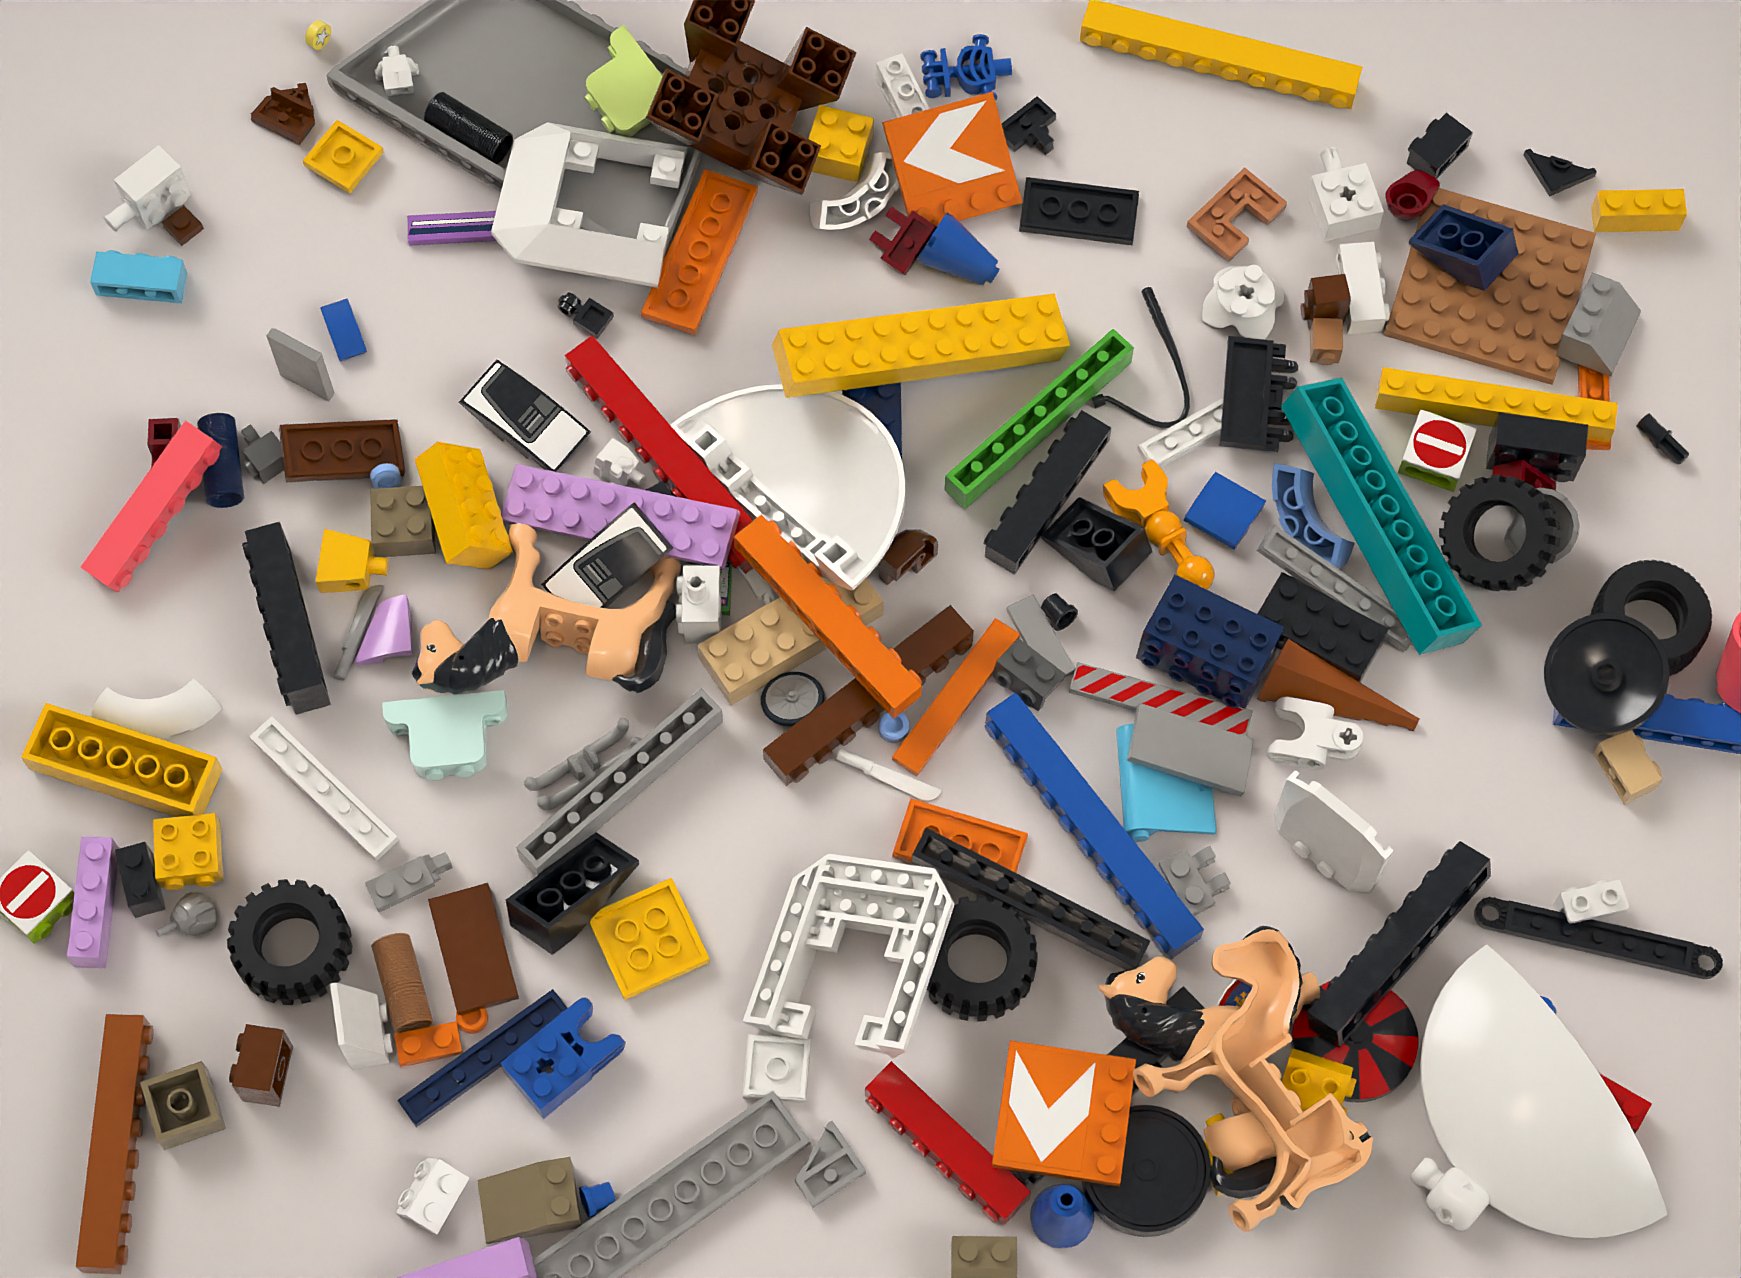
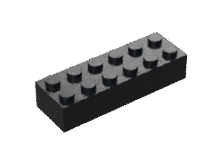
(285, 618)

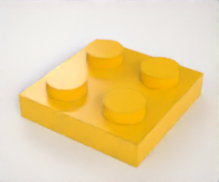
(343, 156)

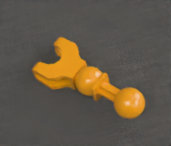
(1163, 528)

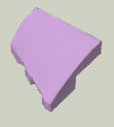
(388, 632)

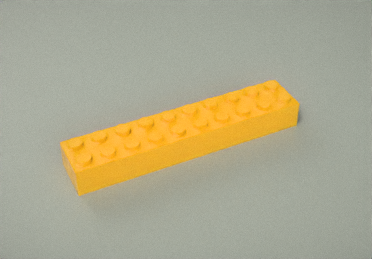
(919, 345)

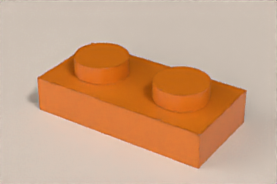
(428, 1044)

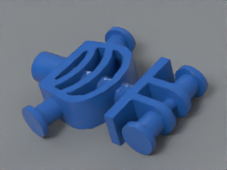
(939, 72)

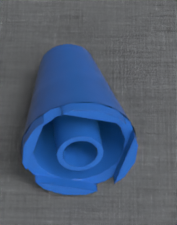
(959, 253)
(1062, 1216)

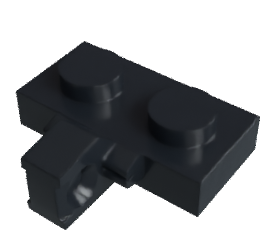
(1030, 127)

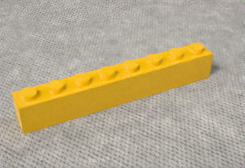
(1482, 402)

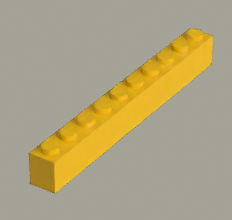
(1220, 54)

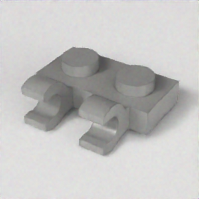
(1185, 880)

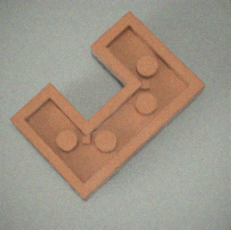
(1214, 219)

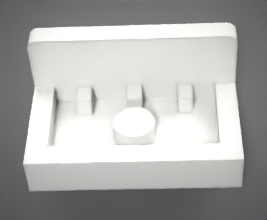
(1592, 902)
(431, 1194)

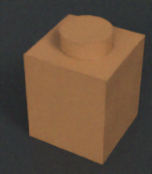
(1326, 340)

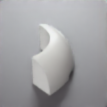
(862, 201)
(160, 716)

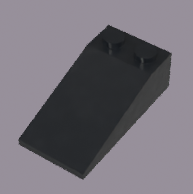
(569, 893)

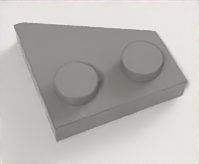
(829, 1167)

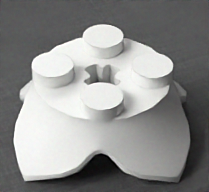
(1250, 316)

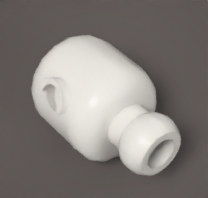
(1452, 1195)

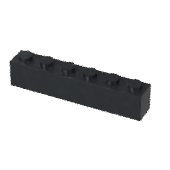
(1047, 491)

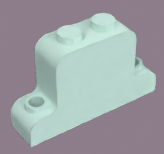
(447, 730)

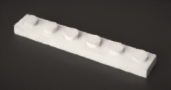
(324, 788)

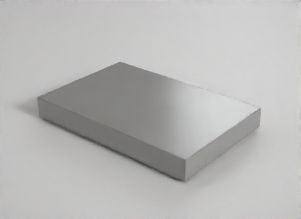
(300, 364)

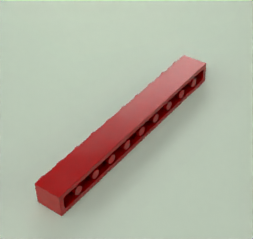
(650, 433)

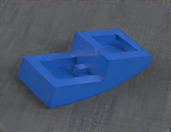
(343, 329)

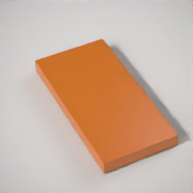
(986, 838)

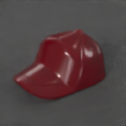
(1411, 195)

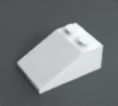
(361, 1026)

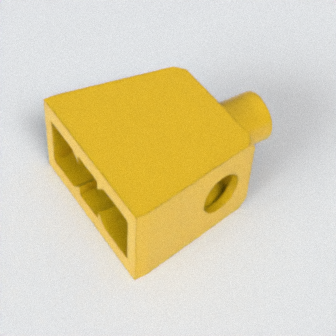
(347, 563)

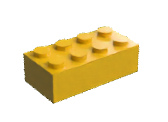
(463, 505)

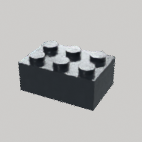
(1547, 444)

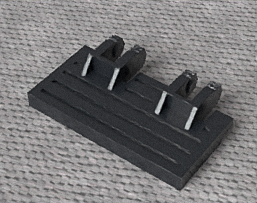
(1253, 391)

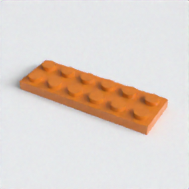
(700, 251)

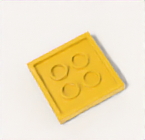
(648, 939)

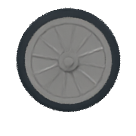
(791, 697)

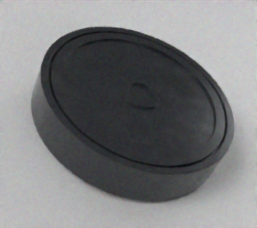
(1161, 1176)

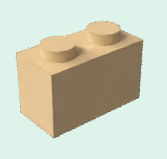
(1628, 766)

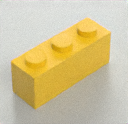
(1638, 210)

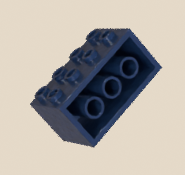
(1209, 642)

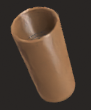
(401, 977)

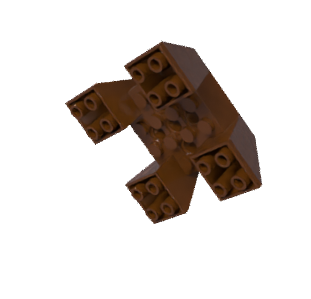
(748, 94)

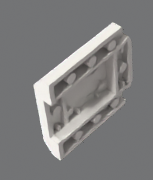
(1330, 835)

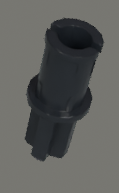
(1662, 439)

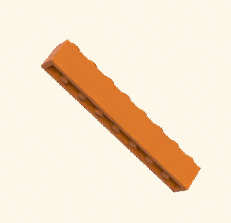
(828, 616)

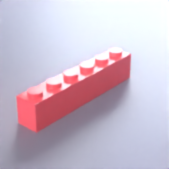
(151, 507)

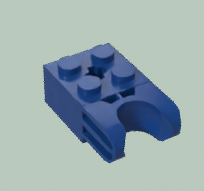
(566, 1053)

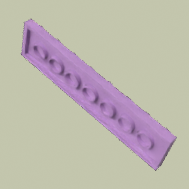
(584, 506)

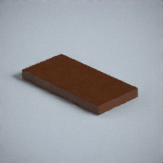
(339, 449)
(473, 949)

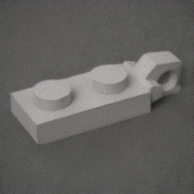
(407, 880)

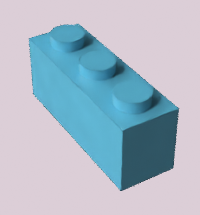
(138, 276)

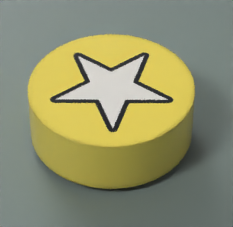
(318, 34)

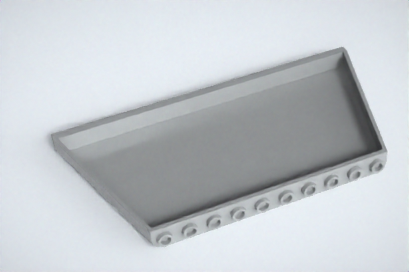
(520, 70)

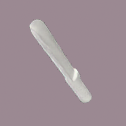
(900, 781)

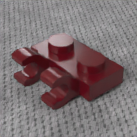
(908, 241)

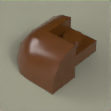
(908, 550)

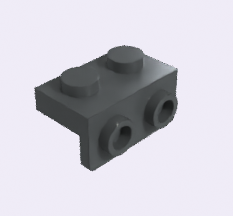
(1027, 674)

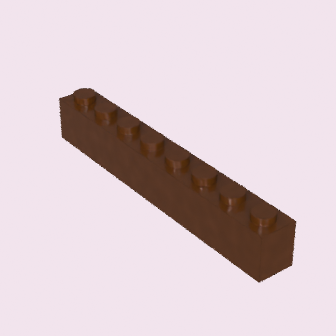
(853, 706)

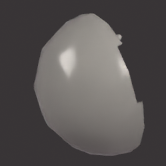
(1564, 513)

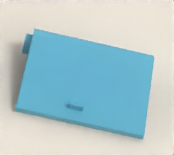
(1159, 800)

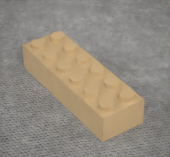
(772, 643)

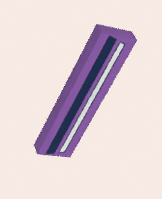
(450, 228)

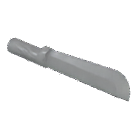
(359, 624)

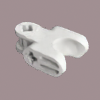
(1320, 735)

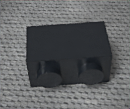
(1440, 146)
(138, 879)

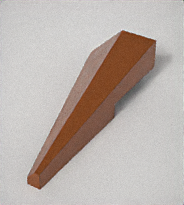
(1310, 678)

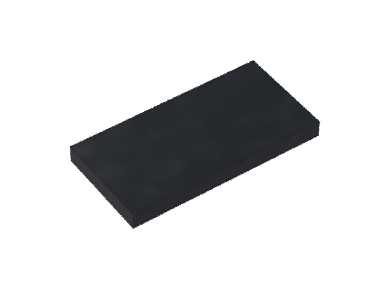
(1079, 211)

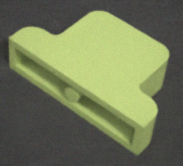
(623, 86)

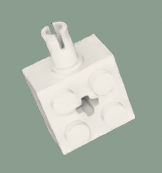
(149, 190)
(1344, 198)
(699, 603)

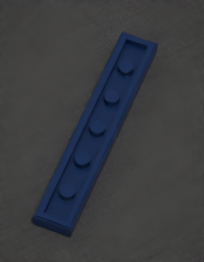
(479, 1060)

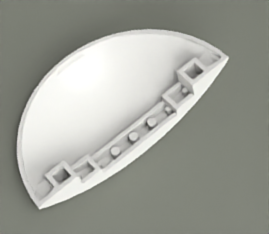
(810, 467)
(1529, 1109)

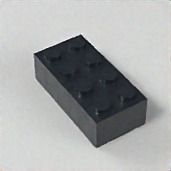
(1323, 626)

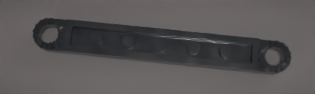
(1598, 938)

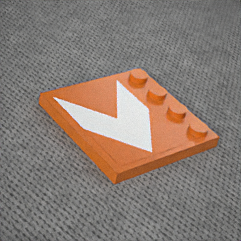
(953, 160)
(1064, 1113)

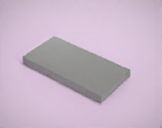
(1190, 750)

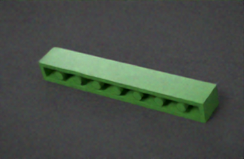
(1038, 419)

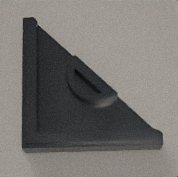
(1557, 173)

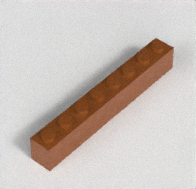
(113, 1145)

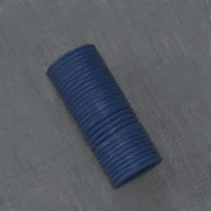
(223, 478)

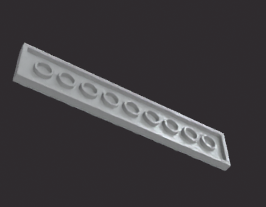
(677, 1195)

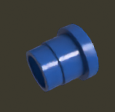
(596, 1198)

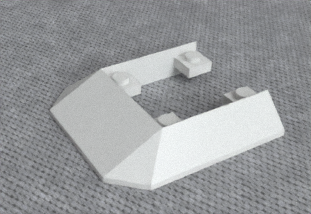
(552, 237)
(861, 896)

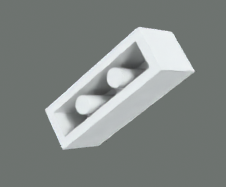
(1362, 266)

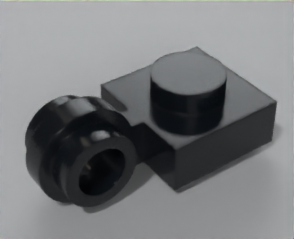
(590, 317)

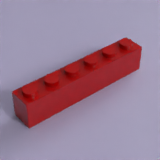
(947, 1143)

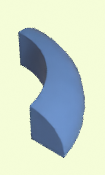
(1299, 516)

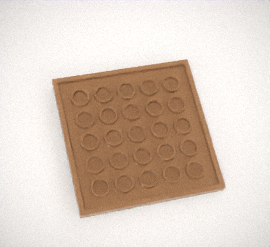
(1520, 314)

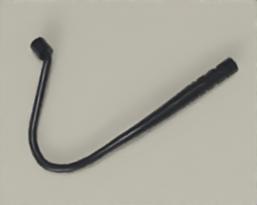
(1164, 331)

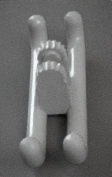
(583, 766)

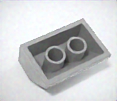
(1599, 325)

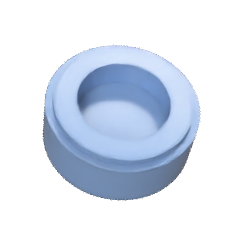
(385, 476)
(893, 729)

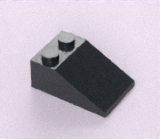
(1098, 542)

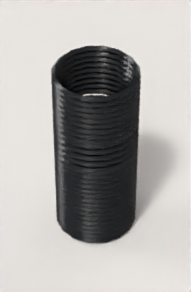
(469, 127)

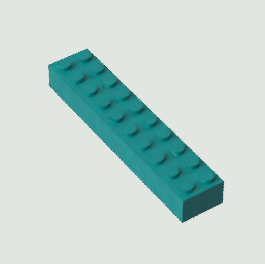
(1381, 516)

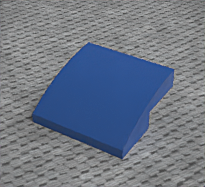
(1224, 510)

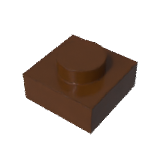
(182, 225)

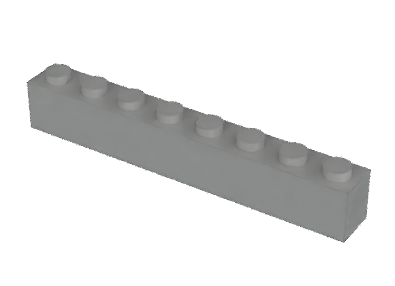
(621, 782)

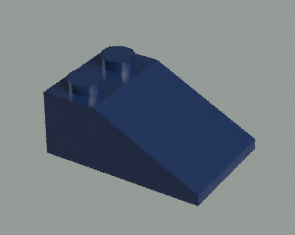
(1466, 245)

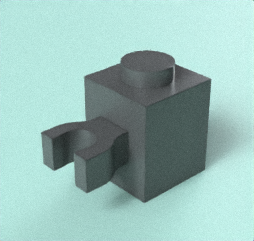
(262, 455)

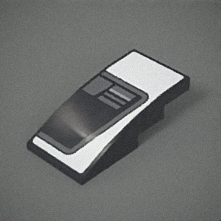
(524, 416)
(610, 560)

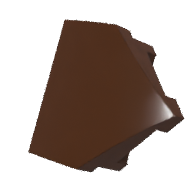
(286, 113)

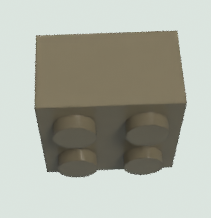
(401, 522)
(182, 1105)

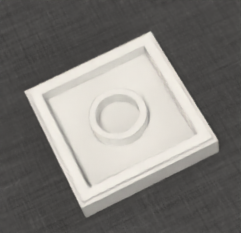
(776, 1066)

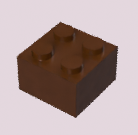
(261, 1065)

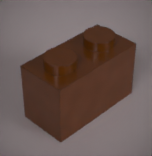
(1326, 298)

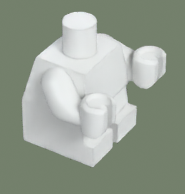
(396, 72)
(617, 464)

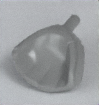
(191, 916)

